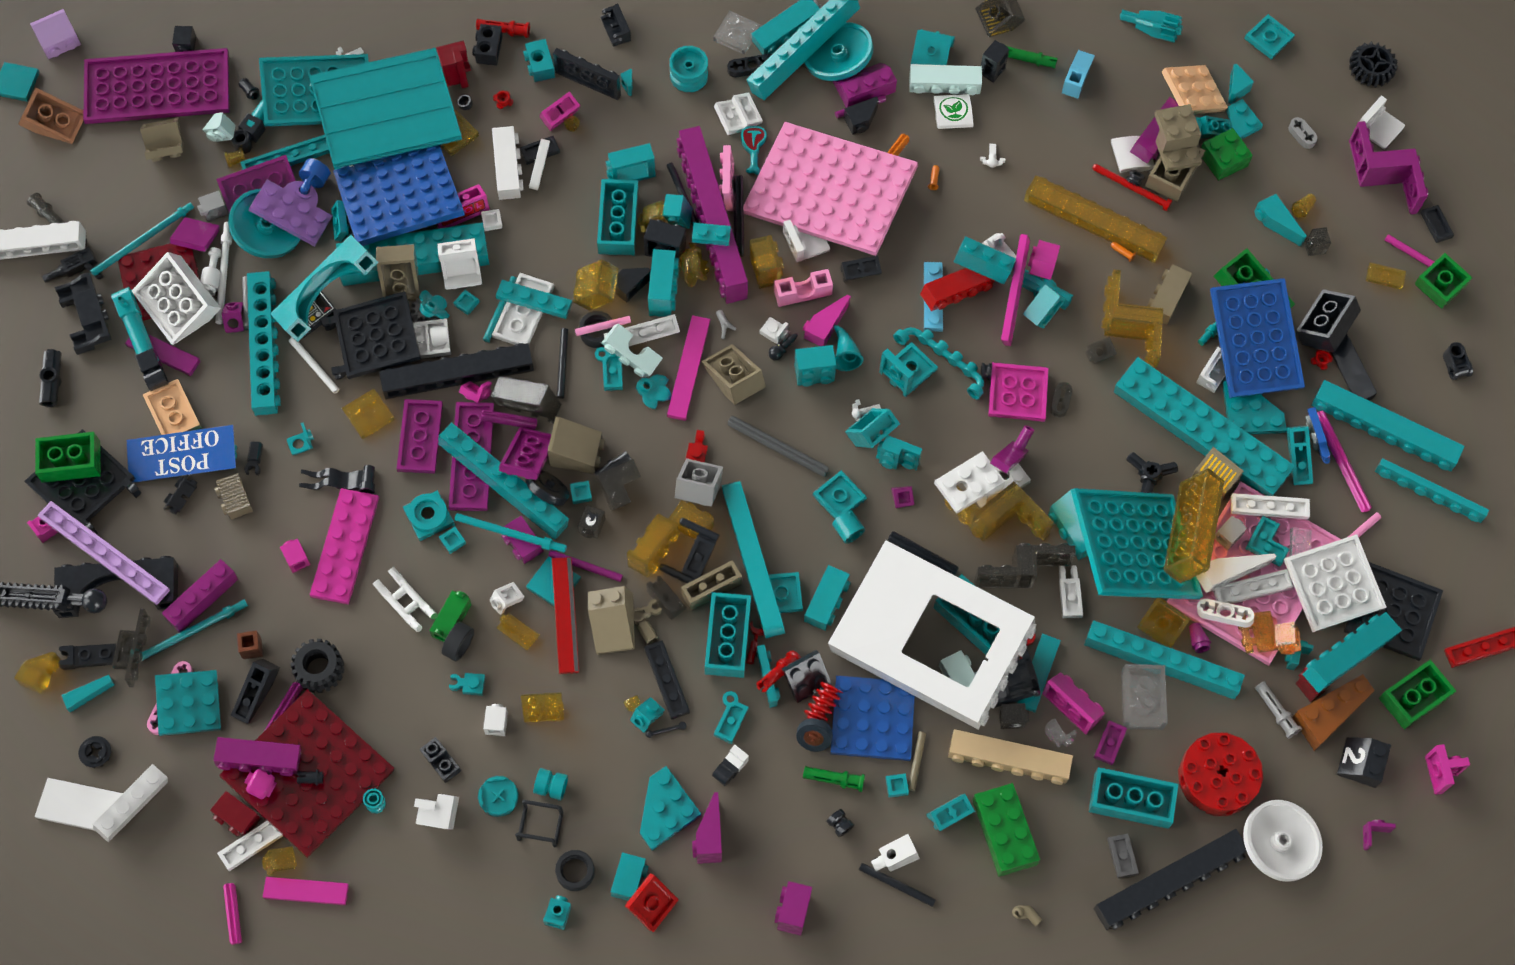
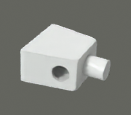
(904, 852)

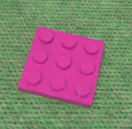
(1018, 392)

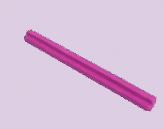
(1344, 464)

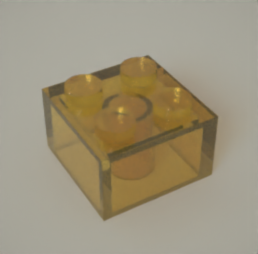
(765, 261)
(595, 285)

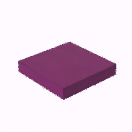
(194, 234)

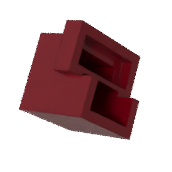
(454, 63)

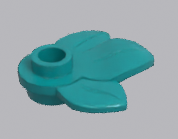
(433, 305)
(656, 392)

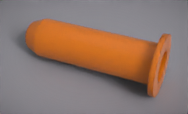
(934, 178)
(1123, 251)

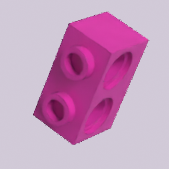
(559, 111)

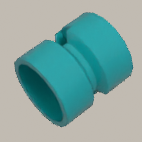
(551, 784)

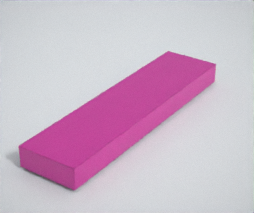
(305, 891)

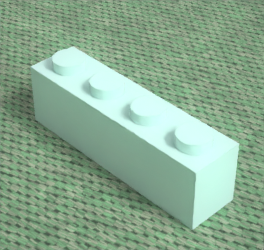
(945, 79)

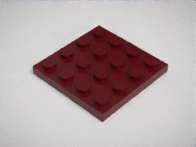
(137, 265)

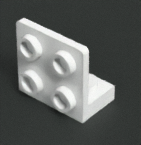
(1382, 125)
(802, 244)

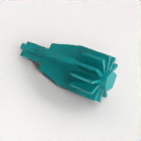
(1155, 23)

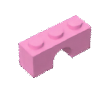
(791, 292)

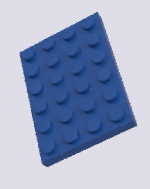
(1257, 338)

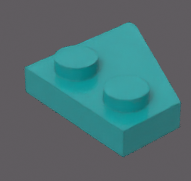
(1243, 119)

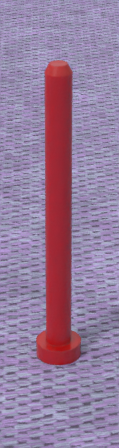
(1143, 192)

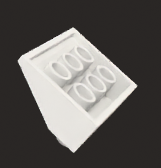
(175, 298)

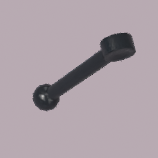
(682, 726)

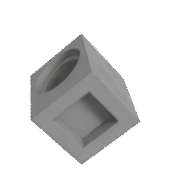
(212, 206)
(1230, 532)

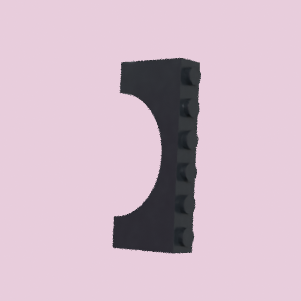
(90, 576)

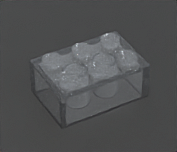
(1144, 696)

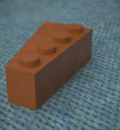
(1330, 711)

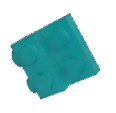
(895, 452)

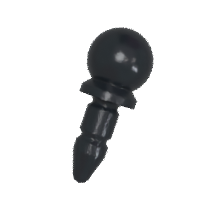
(776, 352)

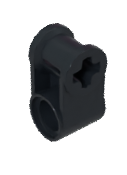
(1457, 365)

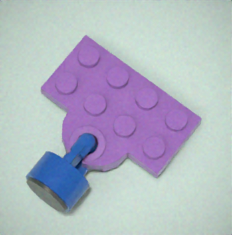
(295, 204)

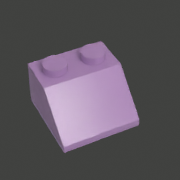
(55, 34)

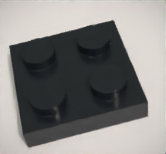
(806, 675)

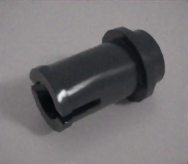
(251, 91)
(310, 777)

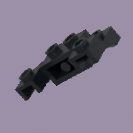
(90, 311)

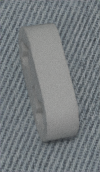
(1303, 132)

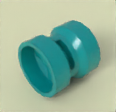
(374, 805)

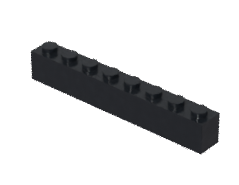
(456, 370)
(1171, 879)

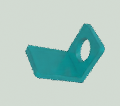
(306, 437)

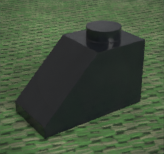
(859, 116)
(631, 281)

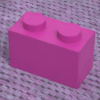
(1043, 259)

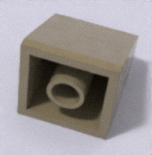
(575, 446)

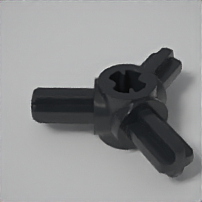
(1158, 471)

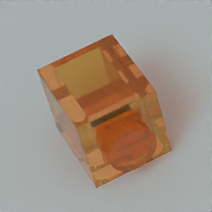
(1287, 638)

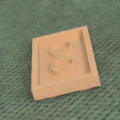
(171, 409)

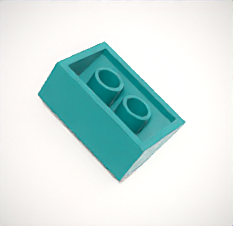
(1065, 517)

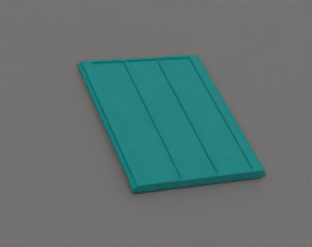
(385, 108)

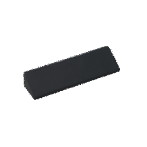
(1353, 370)

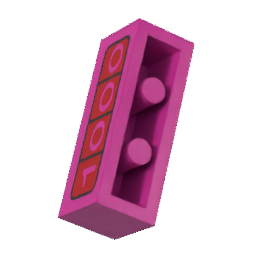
(473, 203)

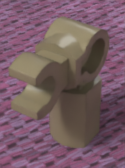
(644, 627)

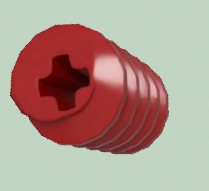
(823, 702)

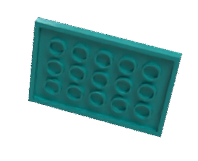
(288, 89)

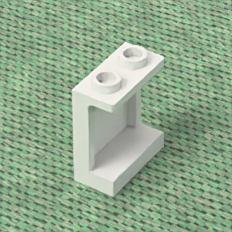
(459, 264)

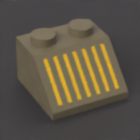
(1223, 468)

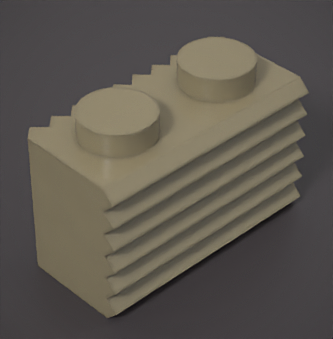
(233, 495)

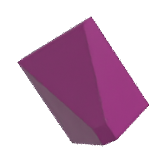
(903, 496)

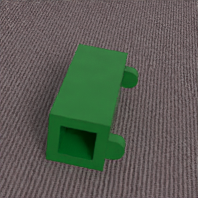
(451, 613)

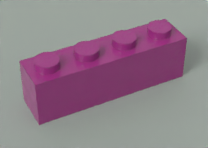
(1146, 146)
(200, 596)
(255, 755)

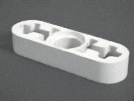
(539, 164)
(1238, 621)

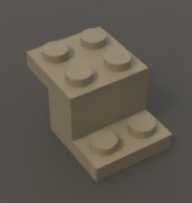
(1178, 137)
(162, 139)

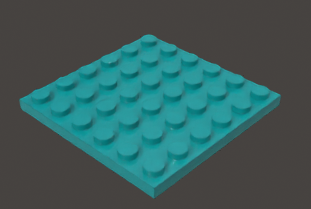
(1129, 543)

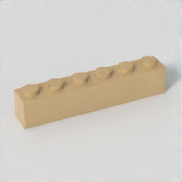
(1010, 756)

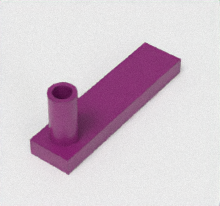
(1013, 452)

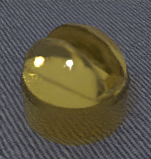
(570, 121)
(632, 703)

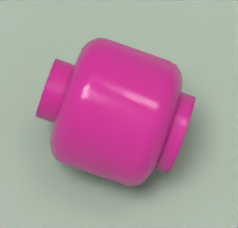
(260, 784)

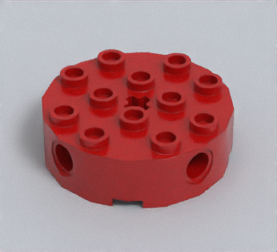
(1212, 791)

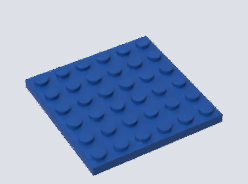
(398, 194)

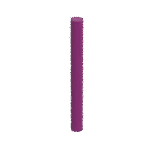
(589, 567)

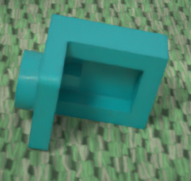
(1293, 659)
(646, 714)

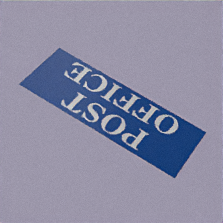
(181, 453)

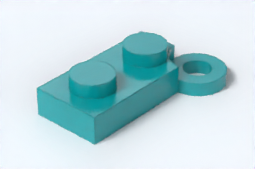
(611, 370)
(731, 718)

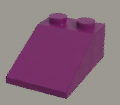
(707, 845)

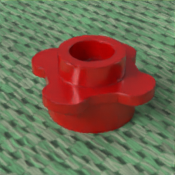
(500, 96)
(1320, 354)

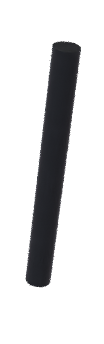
(680, 189)
(562, 363)
(897, 884)

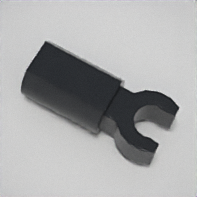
(254, 457)

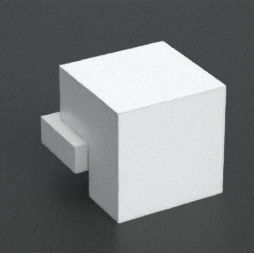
(437, 813)

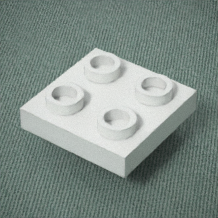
(433, 338)

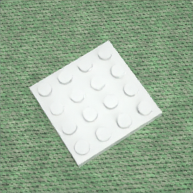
(1334, 583)

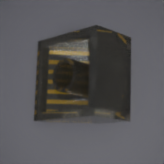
(999, 16)

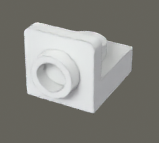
(775, 330)
(505, 597)

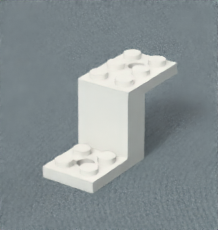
(981, 481)

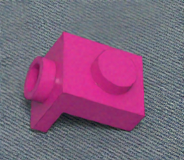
(474, 392)

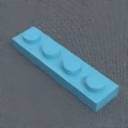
(932, 319)

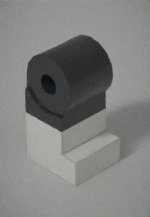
(730, 765)

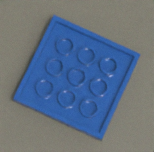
(872, 719)

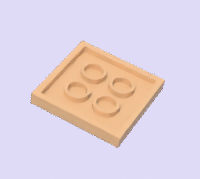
(1195, 87)

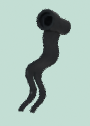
(359, 479)

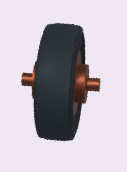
(814, 734)

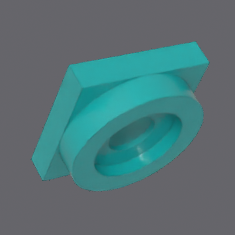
(427, 527)

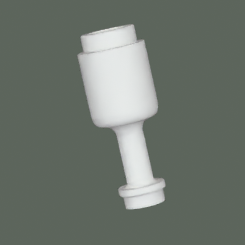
(211, 275)

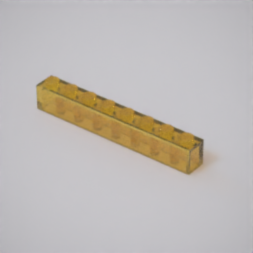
(1095, 218)

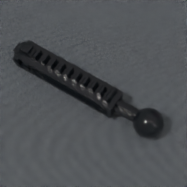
(50, 597)

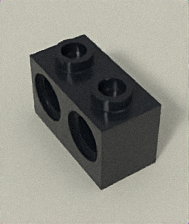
(489, 45)
(994, 60)

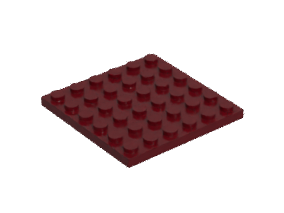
(350, 767)

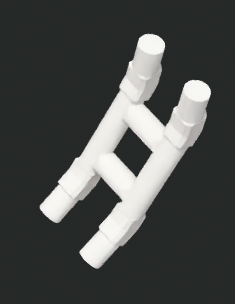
(405, 588)

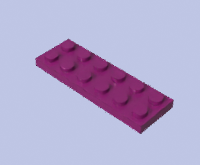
(466, 488)

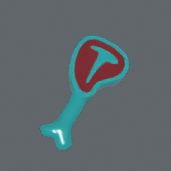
(752, 139)

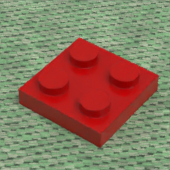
(651, 902)

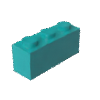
(984, 260)
(827, 598)

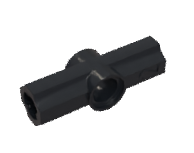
(50, 368)

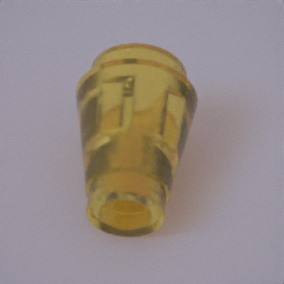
(1303, 206)

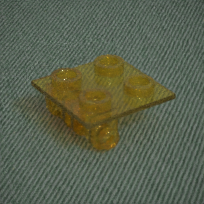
(542, 707)

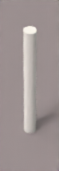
(314, 365)

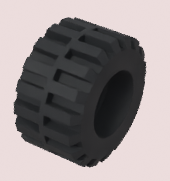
(311, 652)

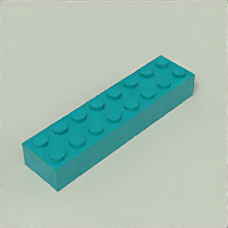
(425, 249)

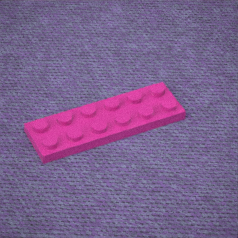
(344, 546)

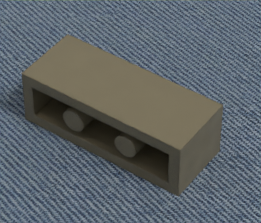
(1170, 291)
(718, 580)

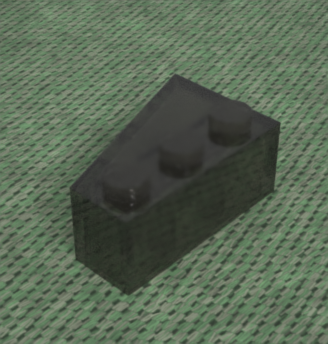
(526, 396)

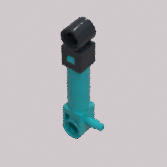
(249, 130)
(145, 355)

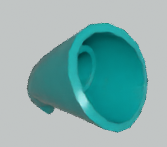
(848, 354)

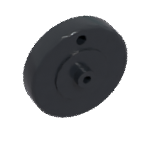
(549, 489)

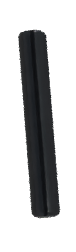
(922, 552)

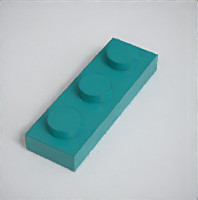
(764, 658)

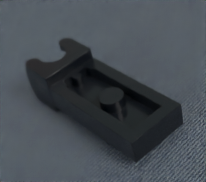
(87, 656)

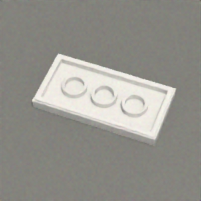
(518, 322)
(73, 803)

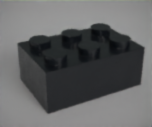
(1328, 320)

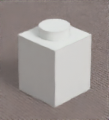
(495, 720)

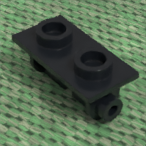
(185, 488)

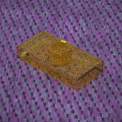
(1385, 276)

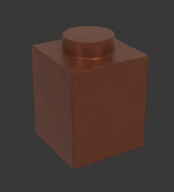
(249, 644)

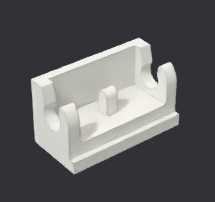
(1213, 372)

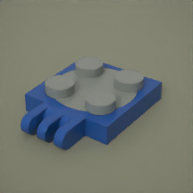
(1318, 438)

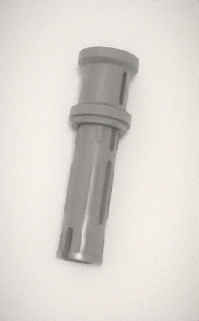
(1283, 719)

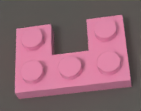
(727, 175)

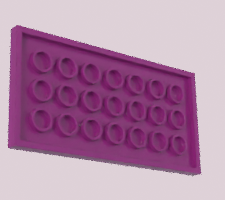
(156, 86)

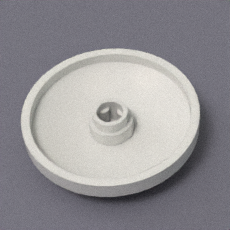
(1282, 840)

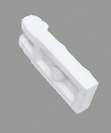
(1070, 593)

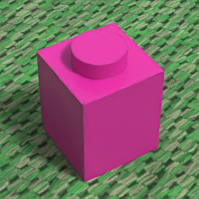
(294, 555)

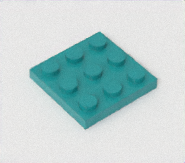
(187, 702)

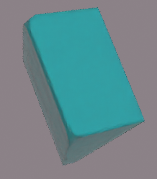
(627, 81)

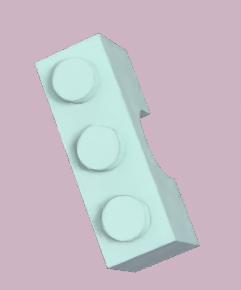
(617, 342)

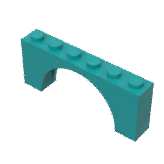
(294, 310)

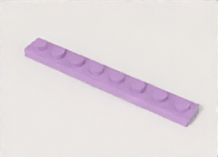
(103, 553)

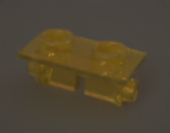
(517, 631)

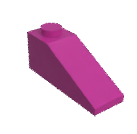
(822, 324)

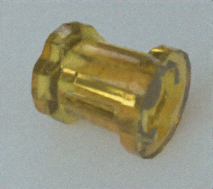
(234, 157)

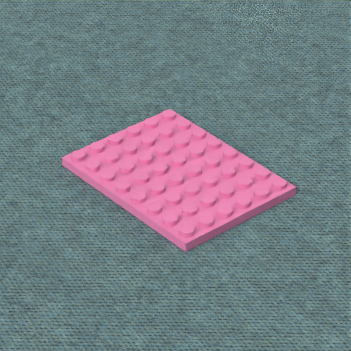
(830, 188)
(1283, 605)

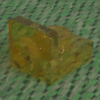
(279, 860)

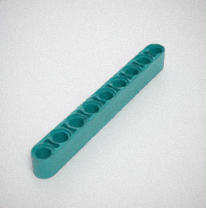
(753, 560)

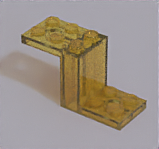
(1132, 320)
(1001, 509)

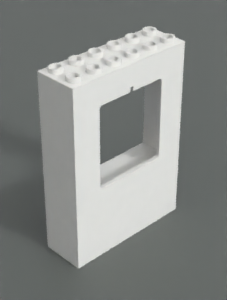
(890, 608)

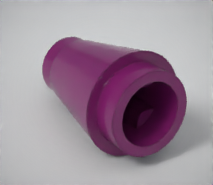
(1199, 639)

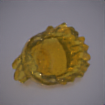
(693, 265)

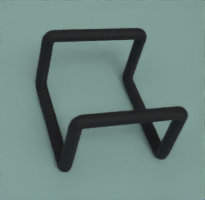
(554, 841)

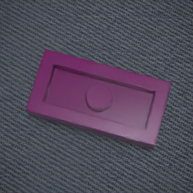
(1110, 742)

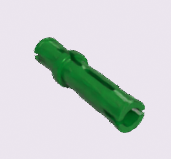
(1031, 57)

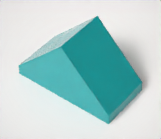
(1239, 84)

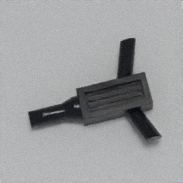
(74, 264)

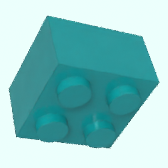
(815, 365)

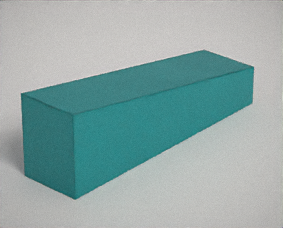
(85, 693)

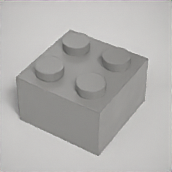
(698, 482)

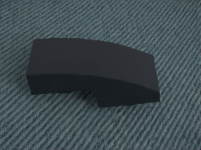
(440, 759)

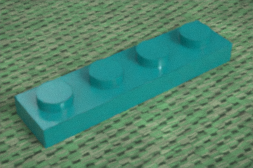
(534, 299)

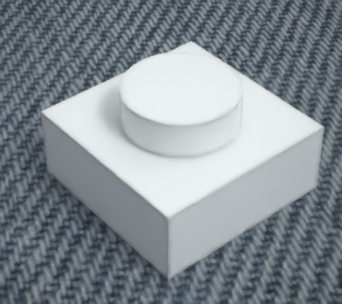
(491, 220)

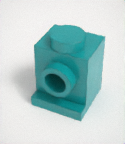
(557, 920)

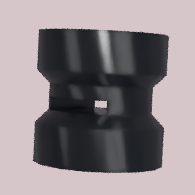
(840, 823)

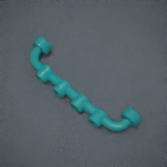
(940, 348)

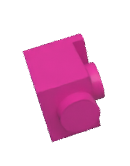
(41, 529)

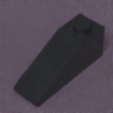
(254, 690)

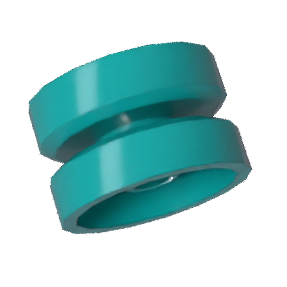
(688, 68)

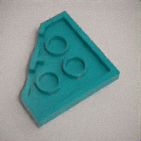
(1254, 414)
(665, 809)

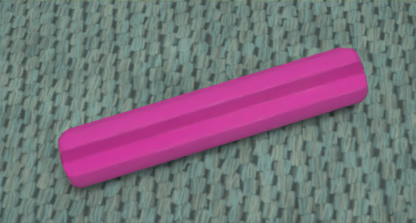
(232, 913)

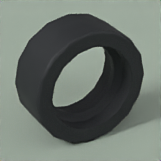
(589, 318)
(458, 641)
(575, 886)

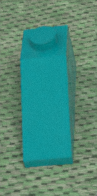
(1278, 219)
(1300, 454)

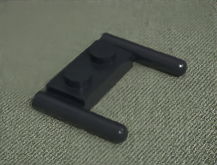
(698, 555)

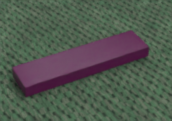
(172, 356)

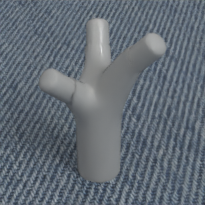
(724, 323)

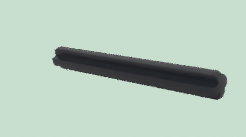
(738, 213)

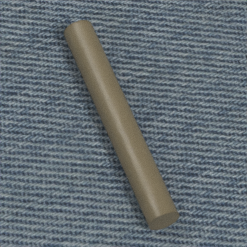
(916, 761)

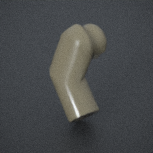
(1026, 912)

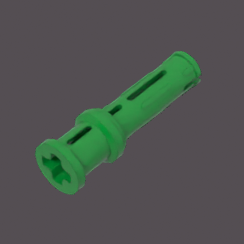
(843, 779)

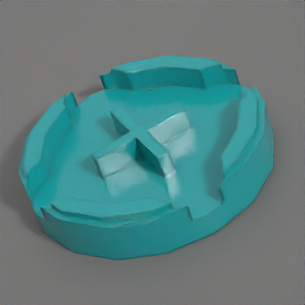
(498, 796)

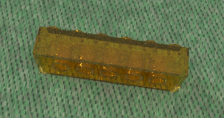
(1194, 526)

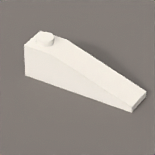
(1232, 568)

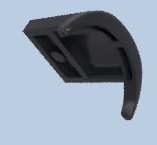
(1021, 683)

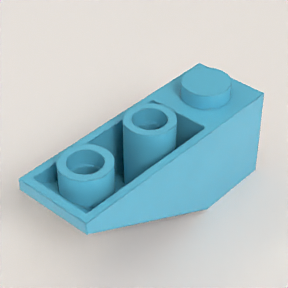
(1077, 74)

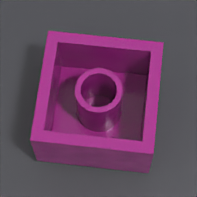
(794, 908)

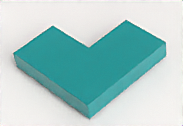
(1262, 542)

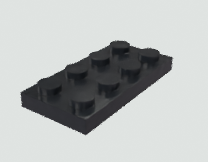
(587, 74)

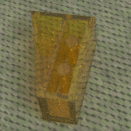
(653, 545)

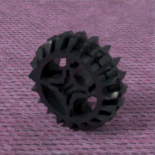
(1383, 61)

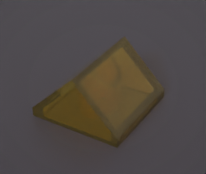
(1163, 622)

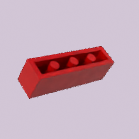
(954, 288)

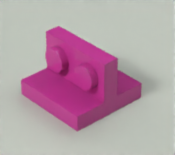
(1443, 768)

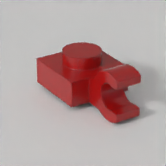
(697, 450)

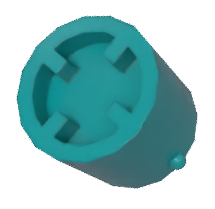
(848, 526)

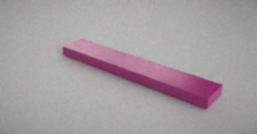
(1015, 290)
(688, 368)

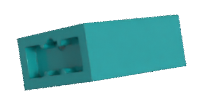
(631, 163)
(867, 429)

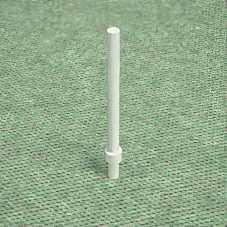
(226, 241)

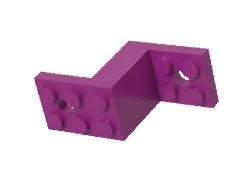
(1388, 167)

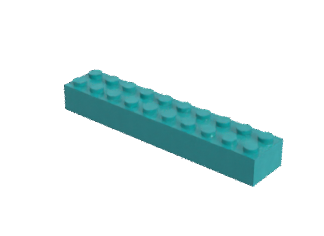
(1202, 426)

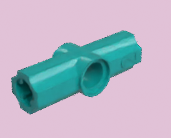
(1035, 284)

